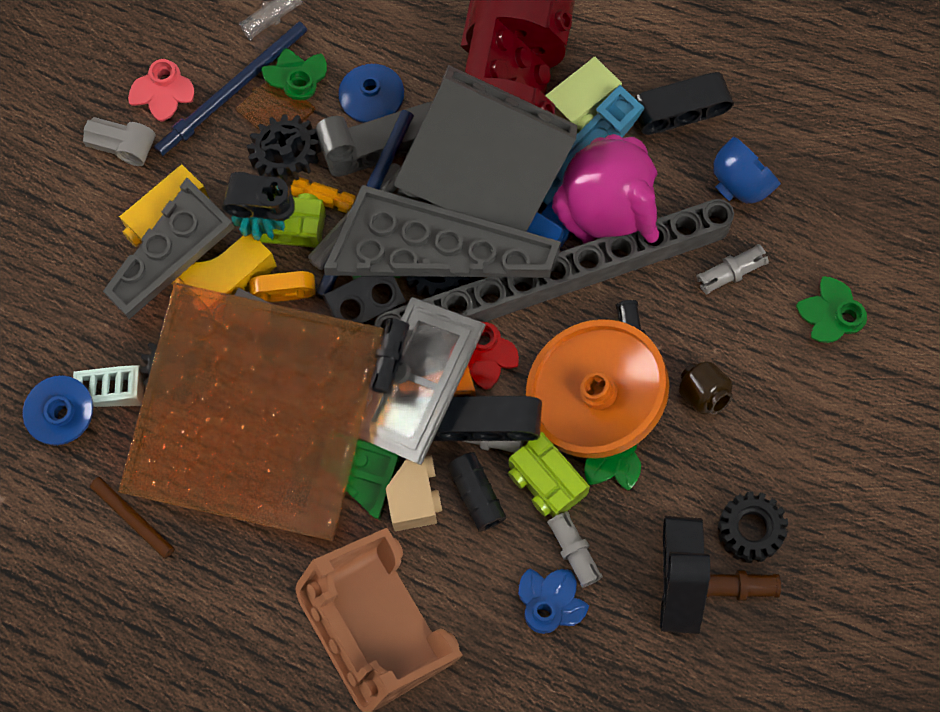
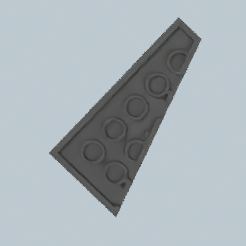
(413, 238)

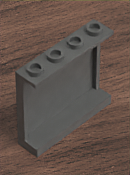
(485, 152)

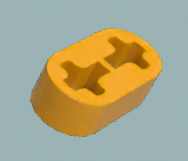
(283, 286)

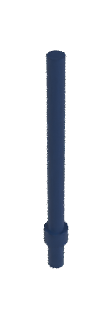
(185, 128)
(377, 178)

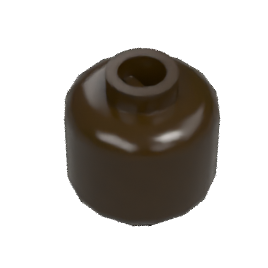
(706, 388)

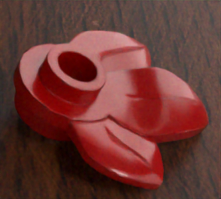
(489, 358)

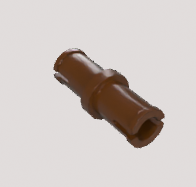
(744, 585)

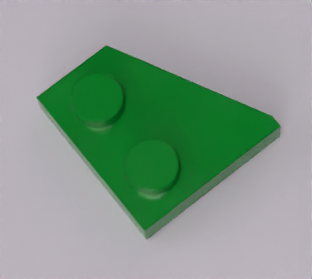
(370, 475)

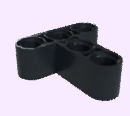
(684, 575)

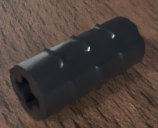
(476, 491)

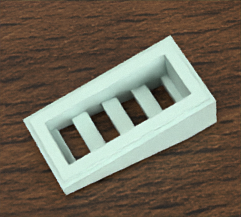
(131, 373)

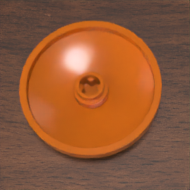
(599, 388)

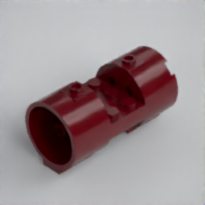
(517, 44)

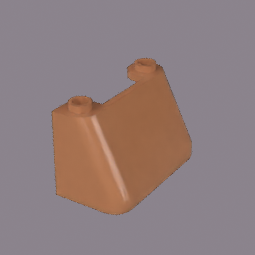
(372, 621)

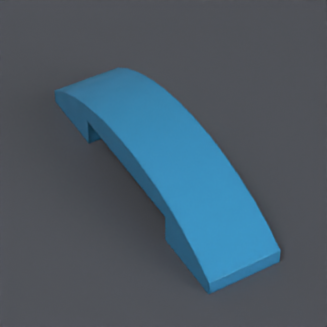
(614, 116)

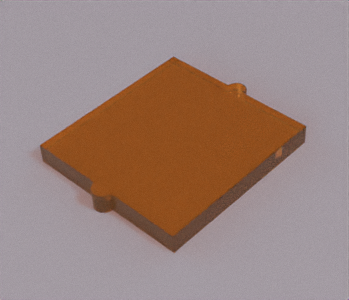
(272, 102)

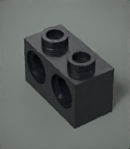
(360, 292)

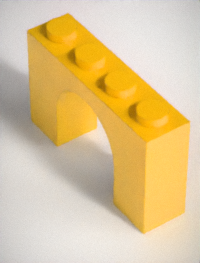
(222, 274)

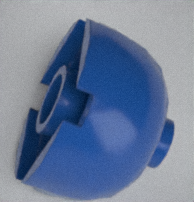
(742, 174)

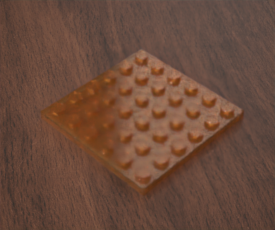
(252, 411)

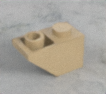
(411, 497)

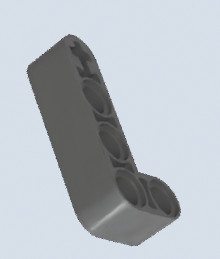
(360, 146)

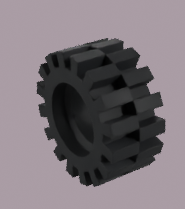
(768, 512)

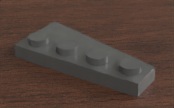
(179, 238)

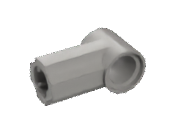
(127, 142)

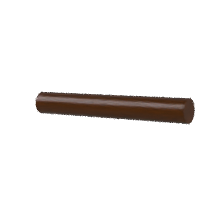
(131, 517)

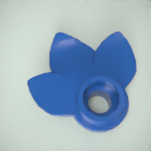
(554, 595)

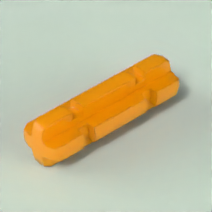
(328, 194)

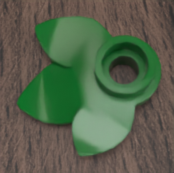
(295, 72)
(827, 310)
(622, 466)

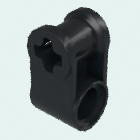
(258, 197)

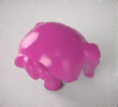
(609, 191)

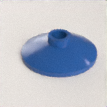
(373, 104)
(46, 401)

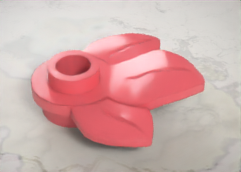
(162, 94)

